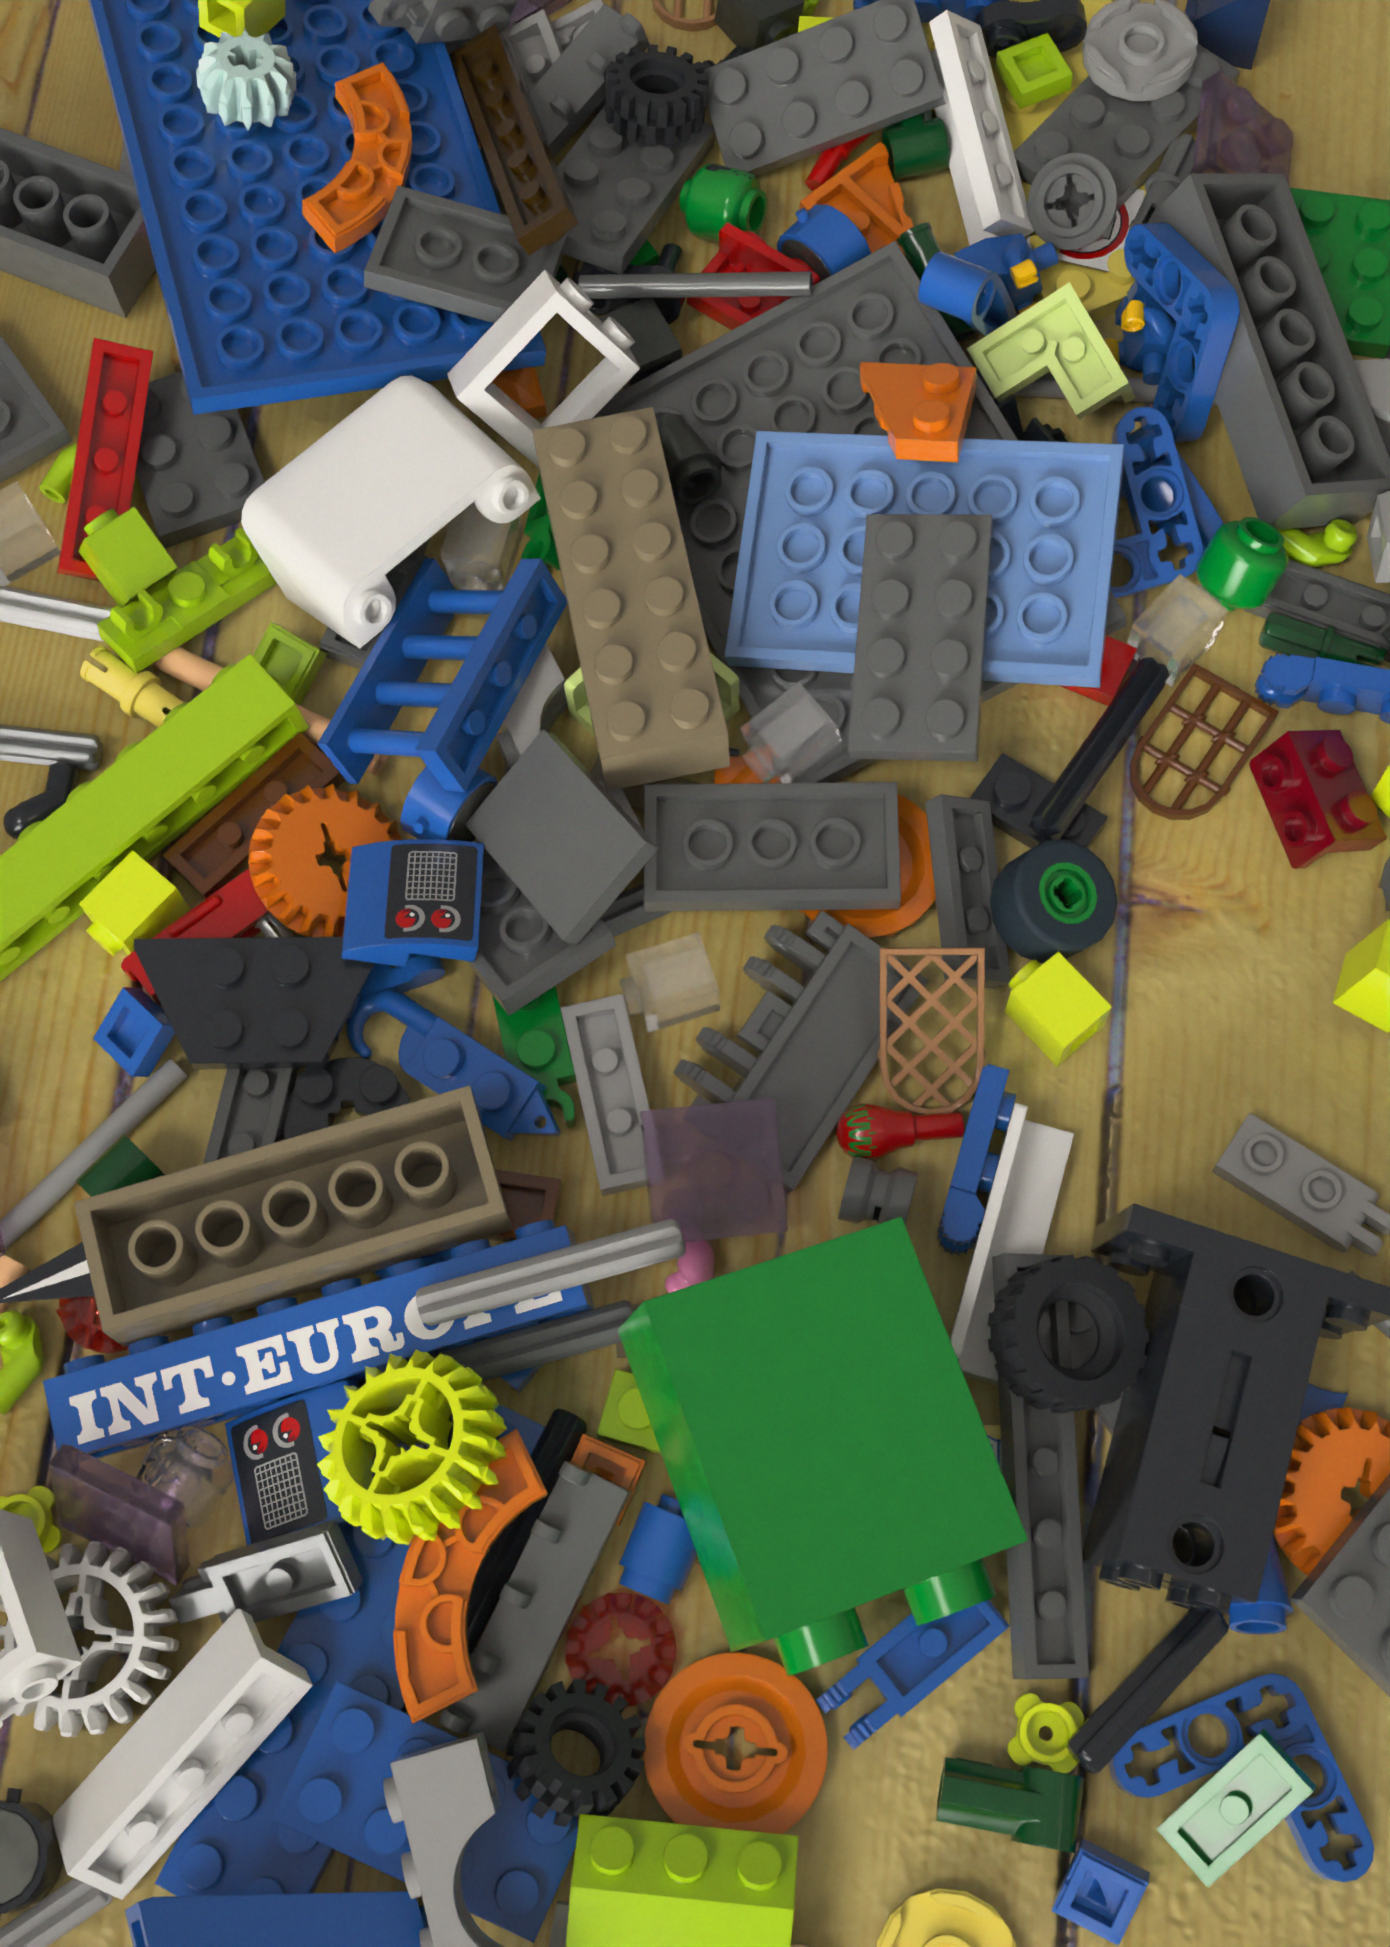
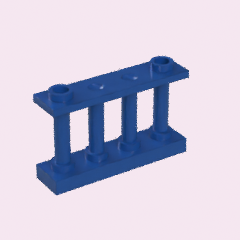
(478, 697)

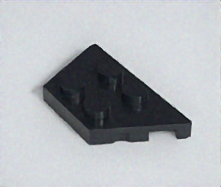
(255, 997)

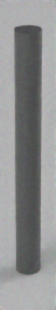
(697, 285)

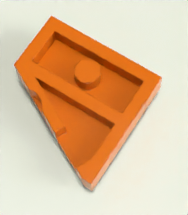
(867, 198)
(921, 407)

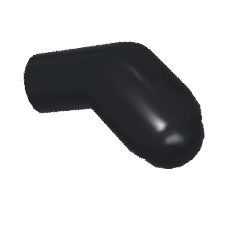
(59, 784)

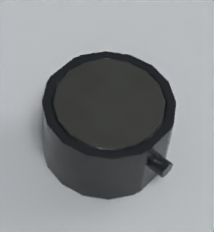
(27, 1853)

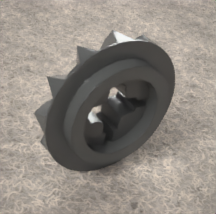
(1055, 183)

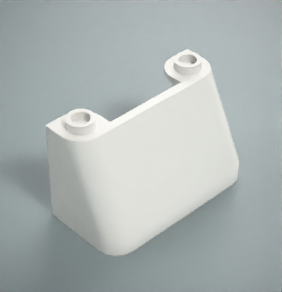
(372, 498)

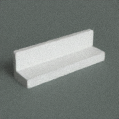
(977, 133)
(1013, 1222)
(177, 1757)

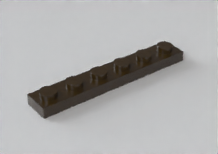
(513, 141)

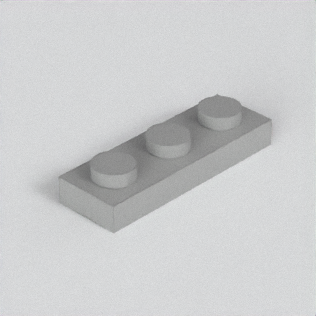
(609, 1089)

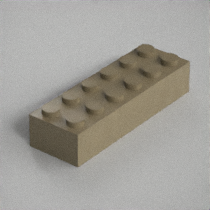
(631, 600)
(291, 1216)

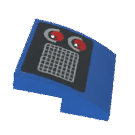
(413, 900)
(276, 1463)

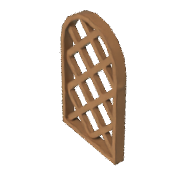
(977, 1044)

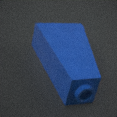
(278, 1920)

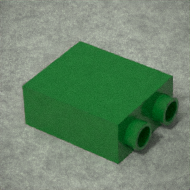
(822, 1443)

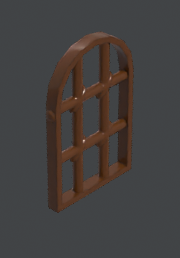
(1220, 737)

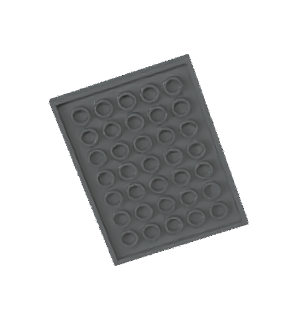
(802, 375)

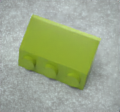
(679, 1885)

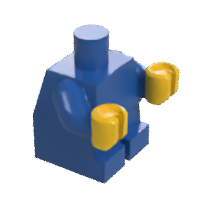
(1014, 264)
(1146, 334)

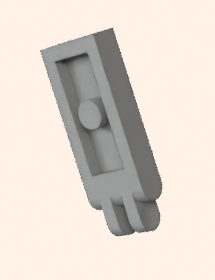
(1303, 1187)

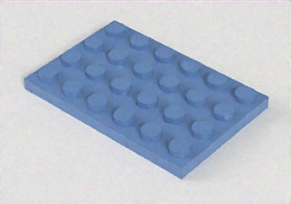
(1048, 562)

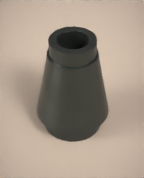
(689, 461)

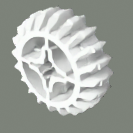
(91, 1609)

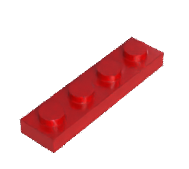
(105, 444)

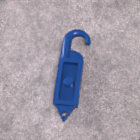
(450, 1059)

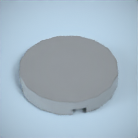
(1140, 49)

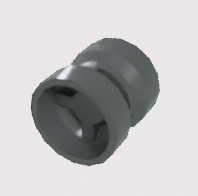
(876, 1193)

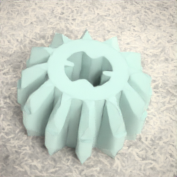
(246, 79)

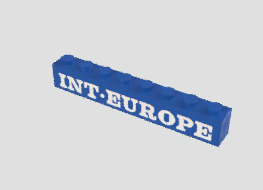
(289, 1349)

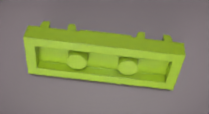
(186, 602)

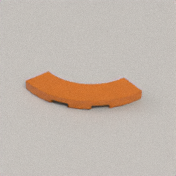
(379, 161)
(438, 1584)

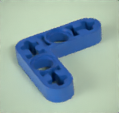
(1205, 317)
(1143, 548)
(1296, 1736)

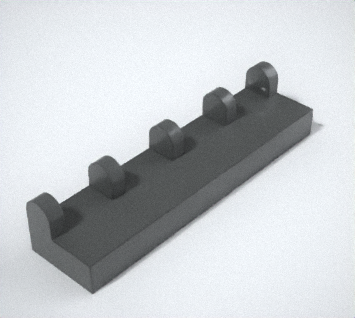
(578, 79)
(538, 1603)

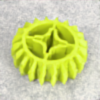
(417, 1485)

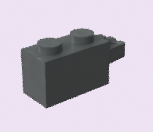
(443, 19)

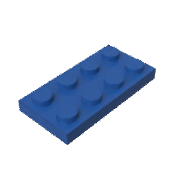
(341, 1802)

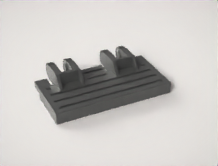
(810, 1037)

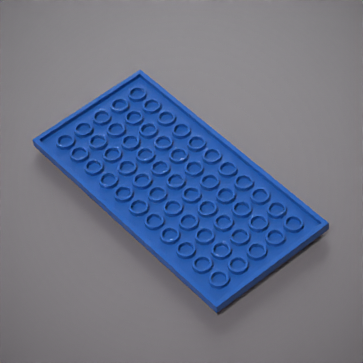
(243, 275)

